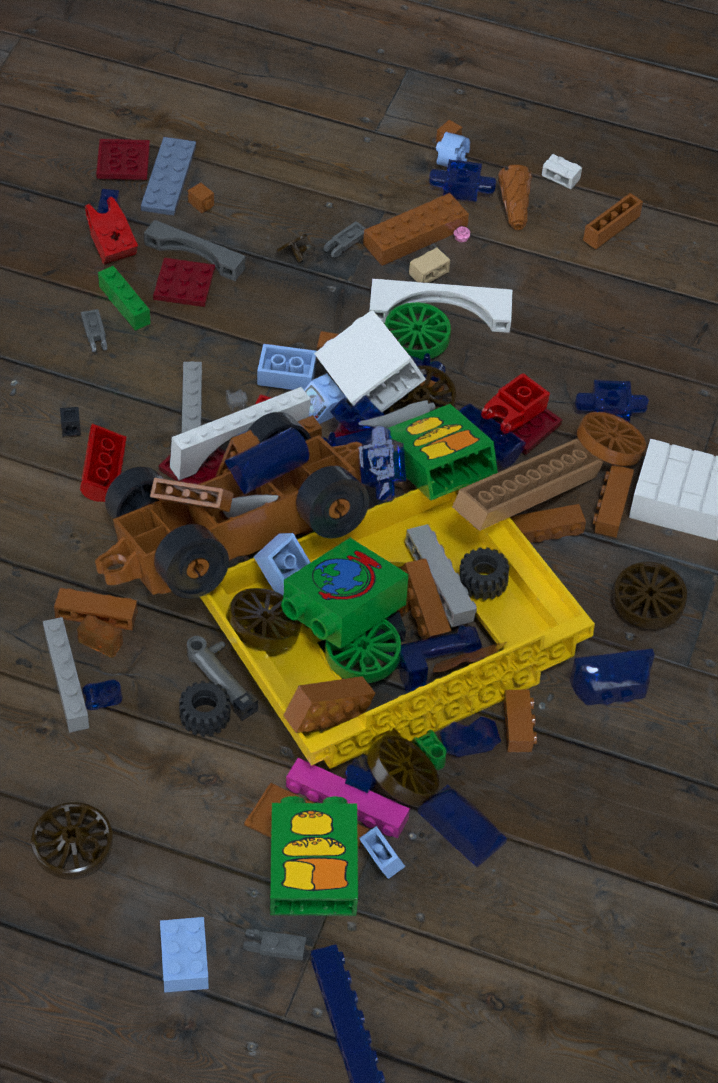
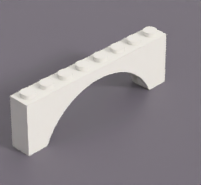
(489, 304)
(194, 446)

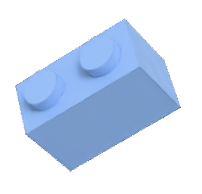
(382, 852)

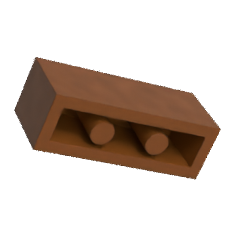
(519, 721)

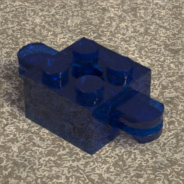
(462, 180)
(614, 393)
(374, 466)

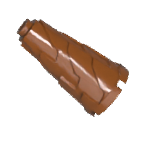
(515, 190)

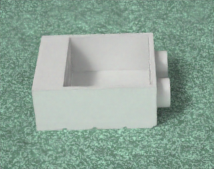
(678, 490)

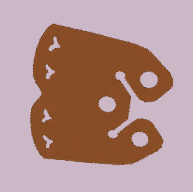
(487, 651)

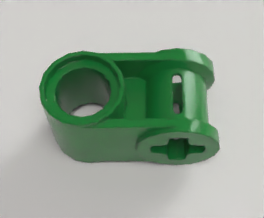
(432, 747)

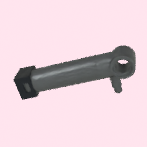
(243, 702)

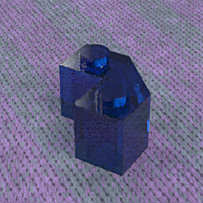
(351, 416)
(471, 739)

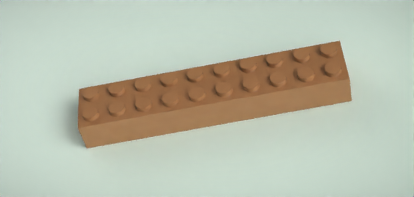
(526, 484)

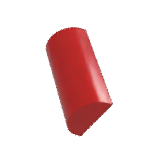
(102, 462)

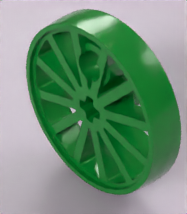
(418, 331)
(367, 651)

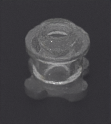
(236, 399)

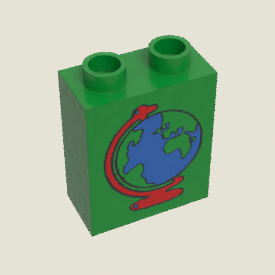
(344, 592)

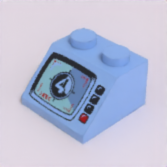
(324, 397)

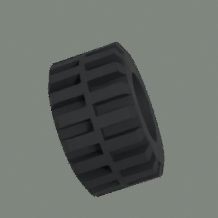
(484, 561)
(204, 722)

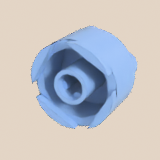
(453, 148)

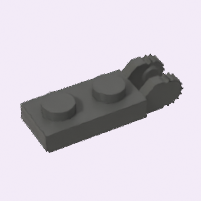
(345, 239)
(94, 328)
(275, 944)

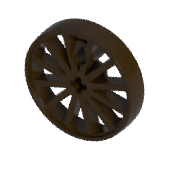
(429, 393)
(649, 596)
(262, 620)
(391, 767)
(72, 840)

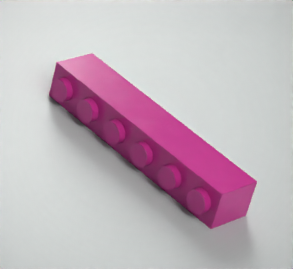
(371, 807)

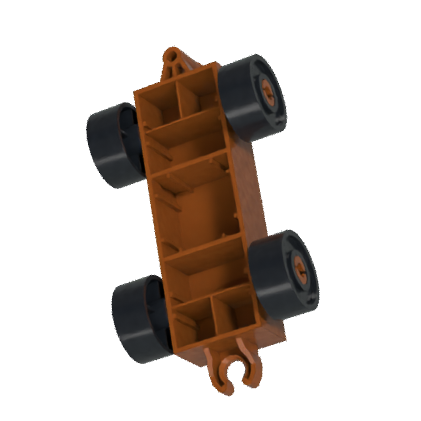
(191, 546)

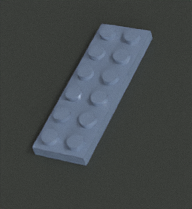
(168, 176)

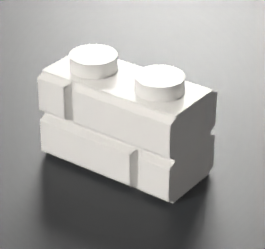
(562, 171)

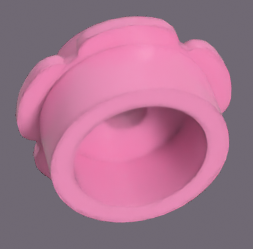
(462, 234)

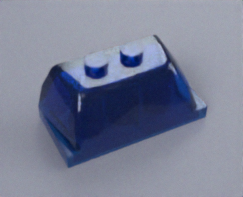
(612, 677)
(462, 825)

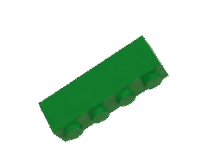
(124, 298)

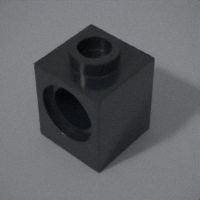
(70, 421)

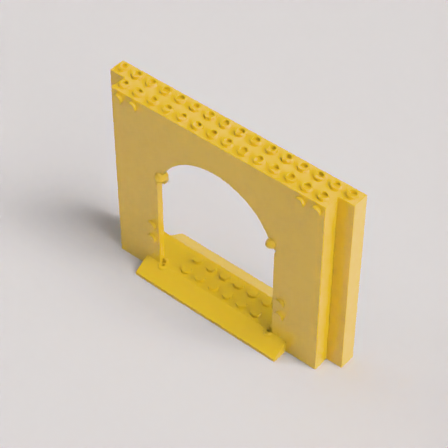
(532, 616)

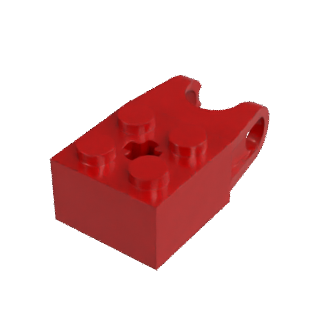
(109, 227)
(517, 403)

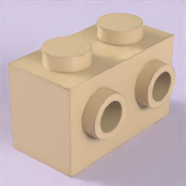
(429, 266)

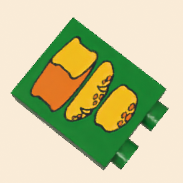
(444, 451)
(314, 858)

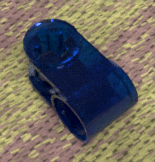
(102, 694)

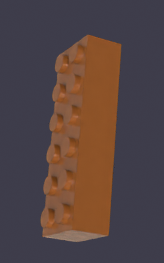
(415, 229)

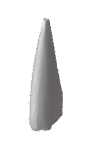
(401, 415)
(247, 503)

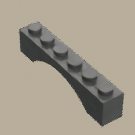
(165, 237)

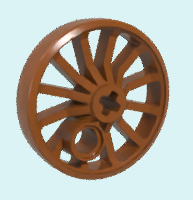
(611, 438)

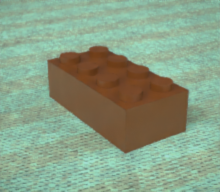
(328, 703)

